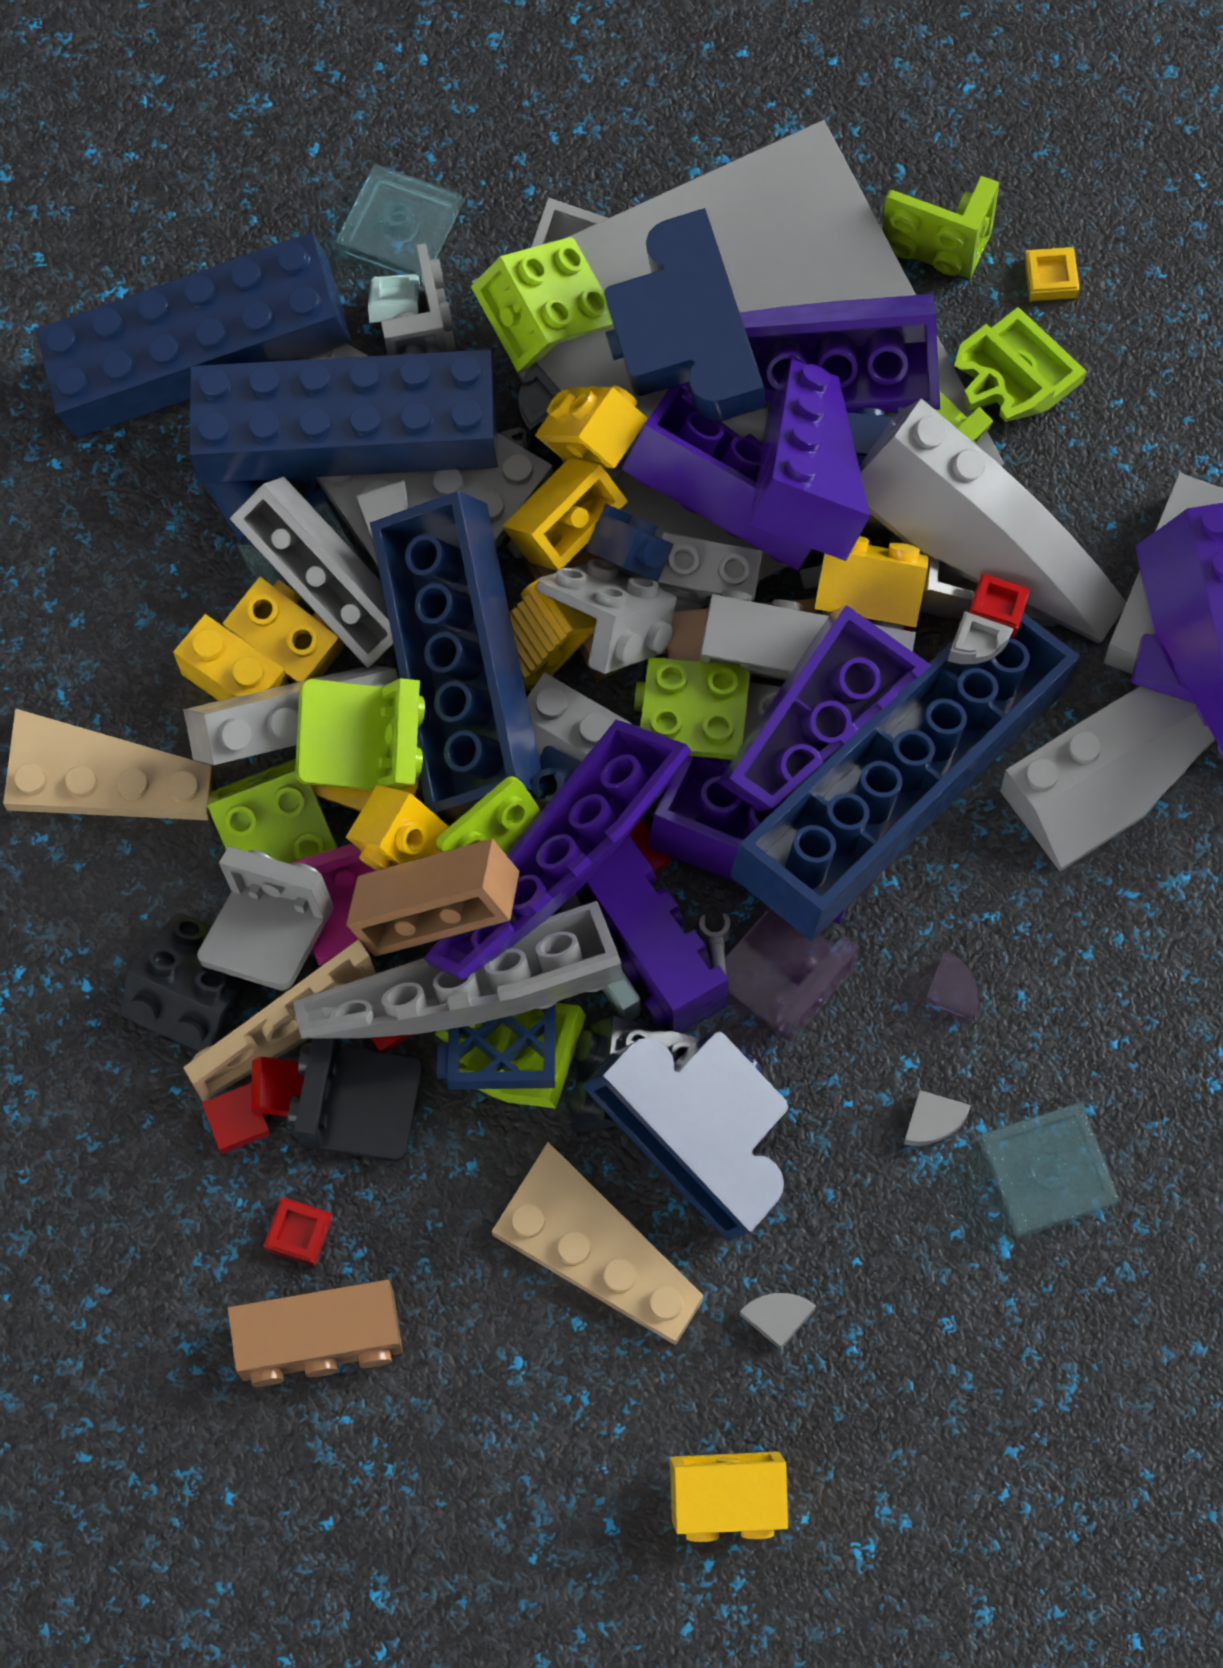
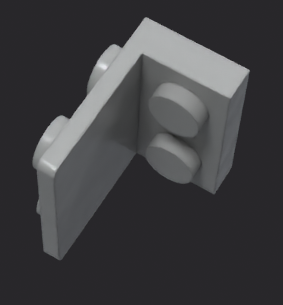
(425, 331)

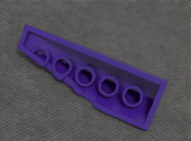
(874, 345)
(1185, 603)
(572, 838)

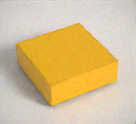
(1051, 274)

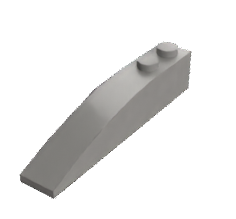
(975, 516)
(1104, 772)
(553, 962)

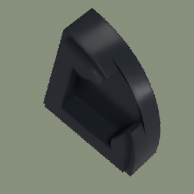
(534, 397)

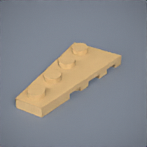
(90, 773)
(273, 1028)
(591, 1244)

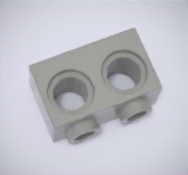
(707, 568)

